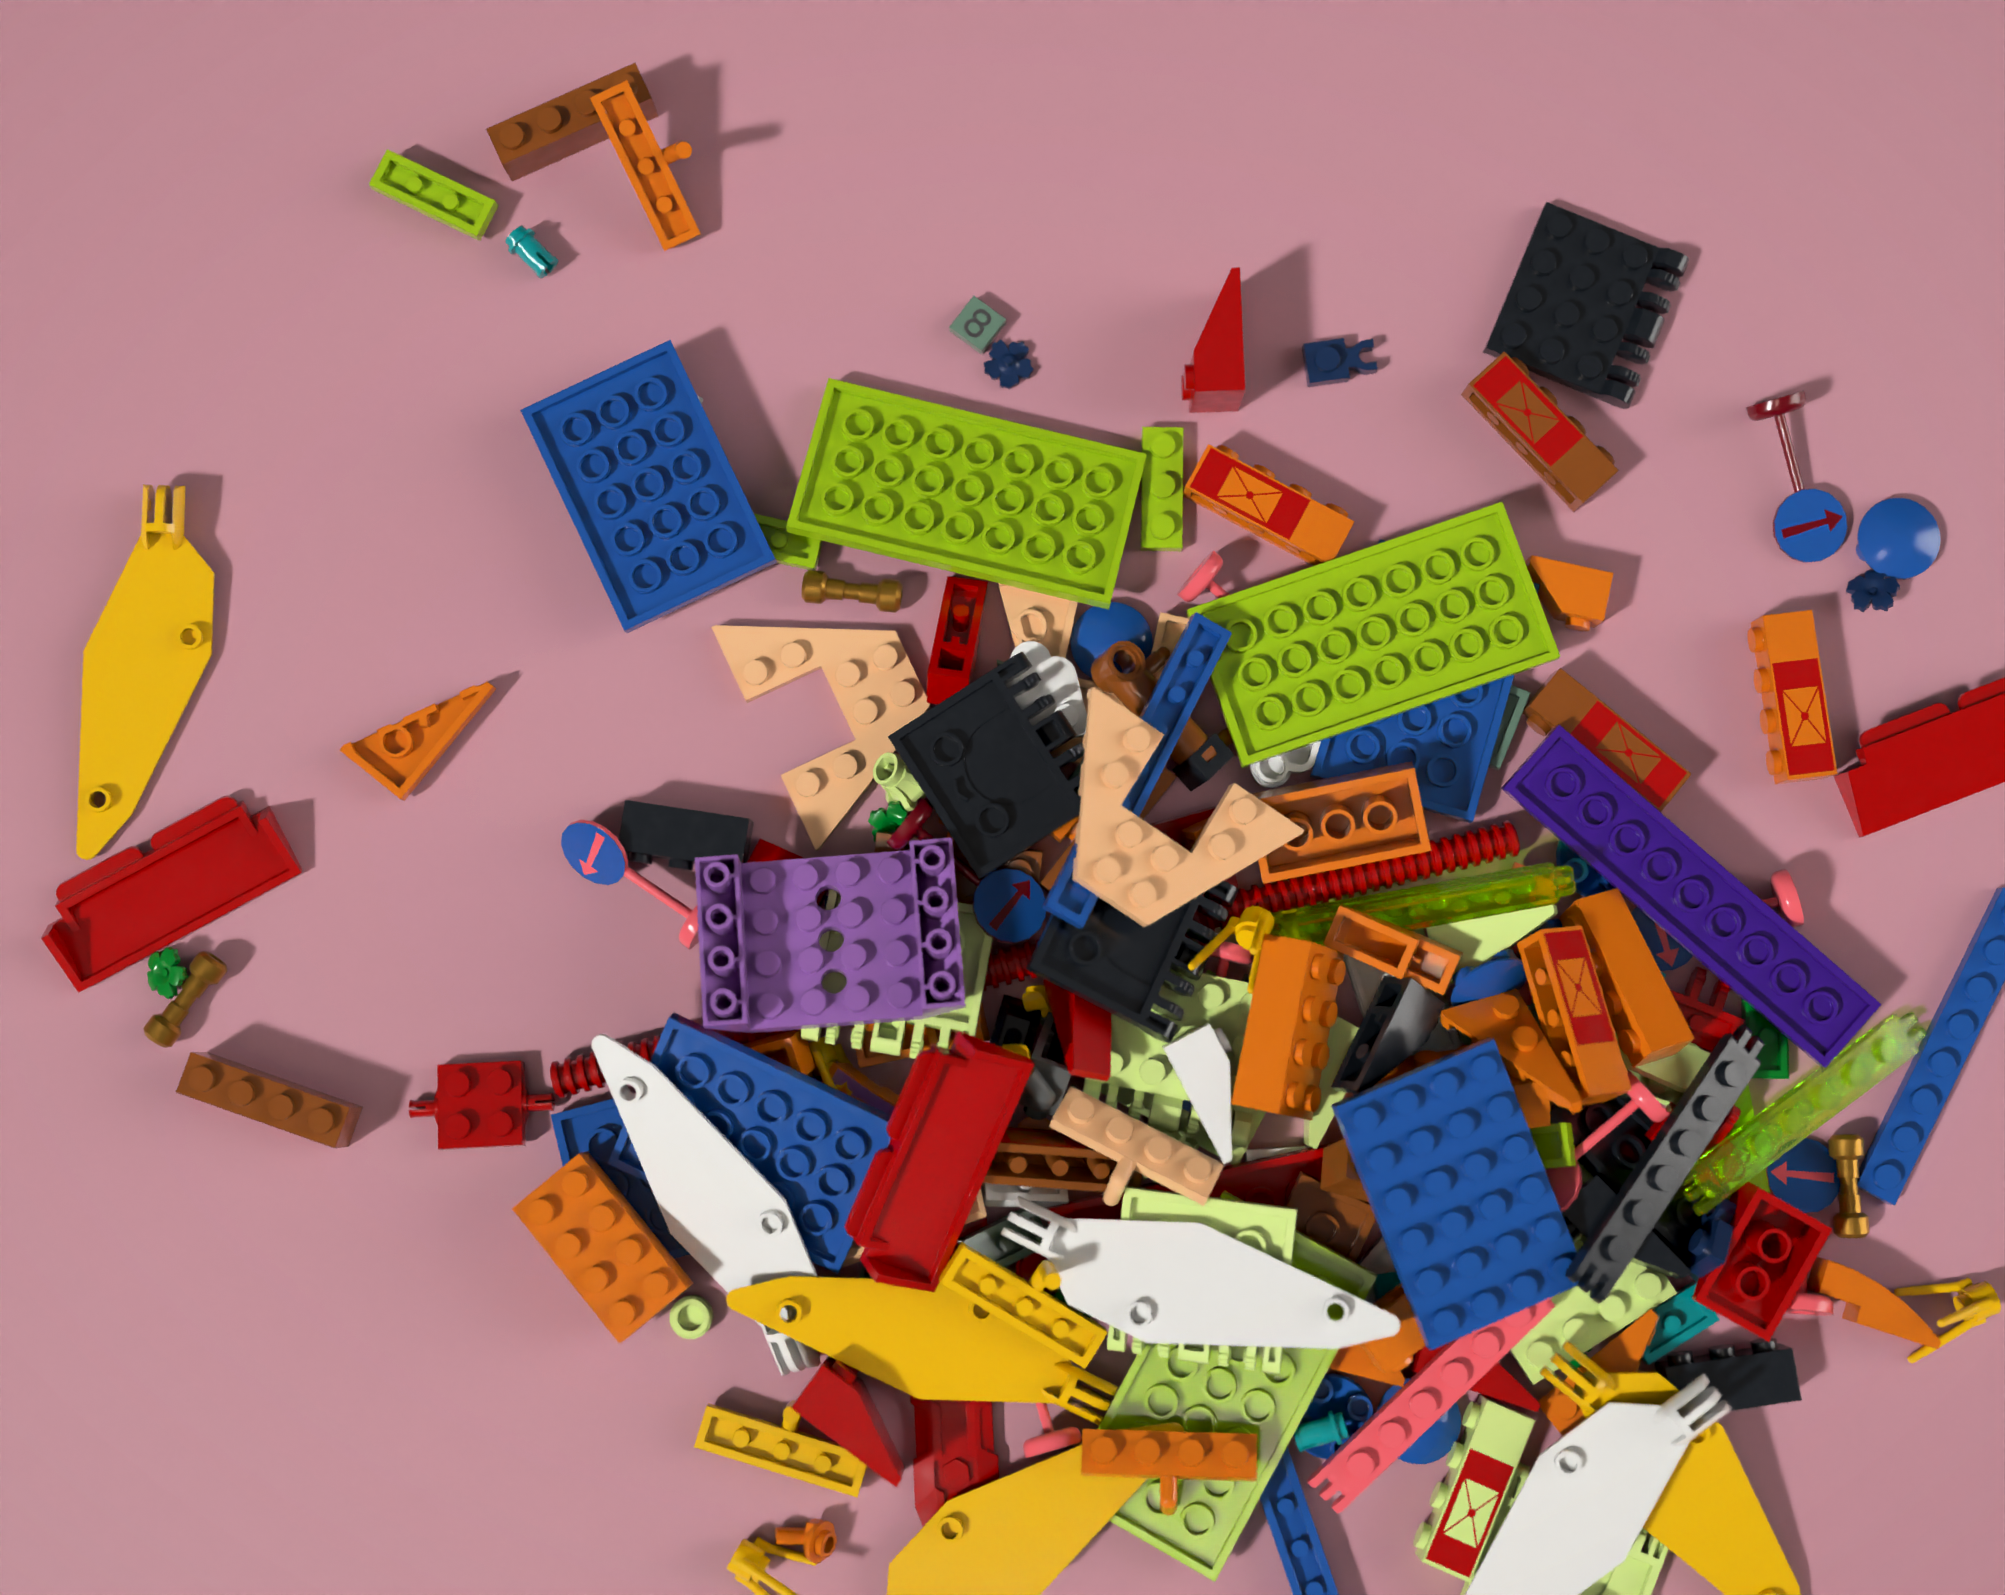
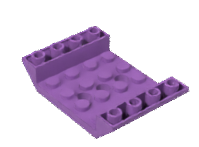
(765, 931)

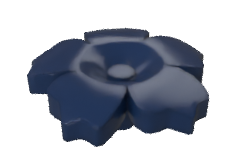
(1008, 364)
(1873, 590)

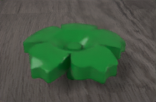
(889, 820)
(165, 972)

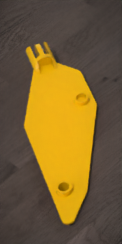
(141, 667)
(921, 1341)
(1707, 1504)
(1013, 1530)

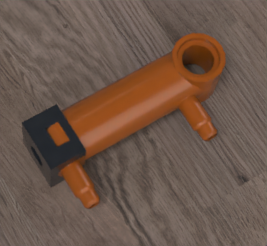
(1194, 753)

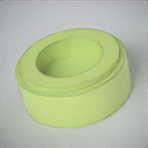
(691, 1317)

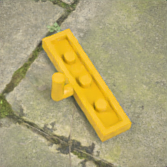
(1024, 1303)
(780, 1448)

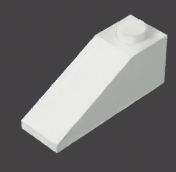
(1205, 1076)

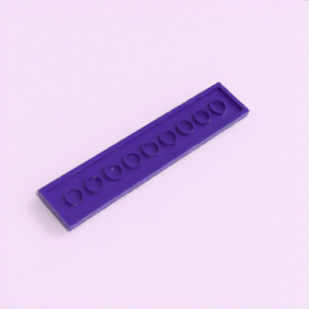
(1691, 896)

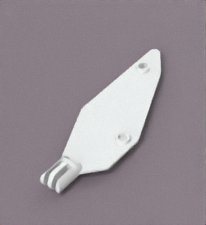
(708, 1190)
(1193, 1285)
(1593, 1495)

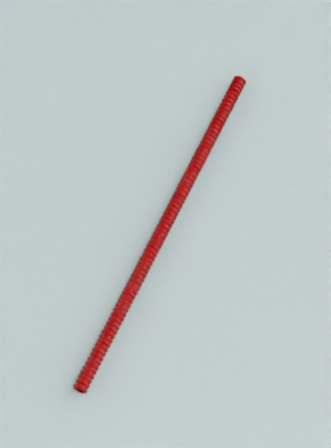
(1276, 897)

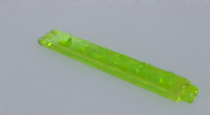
(1438, 902)
(1802, 1111)

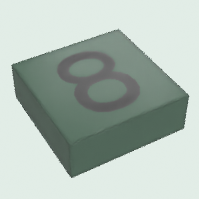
(977, 325)

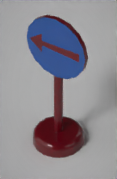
(1809, 521)
(1005, 901)

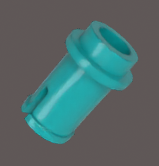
(522, 242)
(1321, 1431)

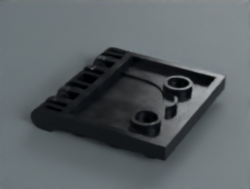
(1579, 301)
(992, 768)
(1126, 964)

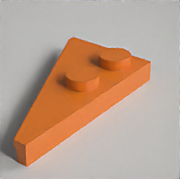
(408, 750)
(1518, 1042)
(1619, 1355)

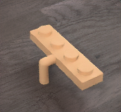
(1135, 1148)

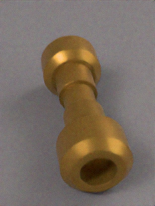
(818, 588)
(205, 971)
(1850, 1220)

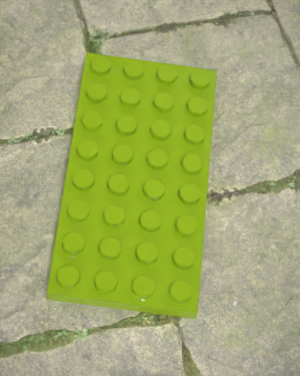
(967, 493)
(1376, 634)
(1224, 1401)

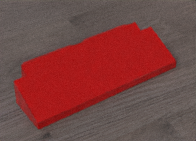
(1927, 760)
(158, 896)
(936, 1159)

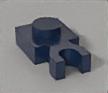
(1330, 361)
(1711, 1243)

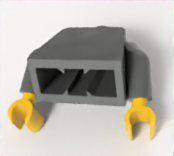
(1050, 1072)

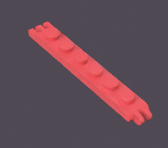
(1420, 1405)

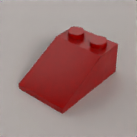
(1217, 367)
(1765, 1261)
(845, 1412)

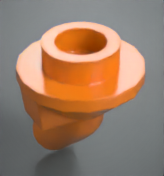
(813, 1538)

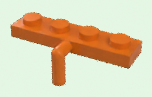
(647, 164)
(1169, 1457)

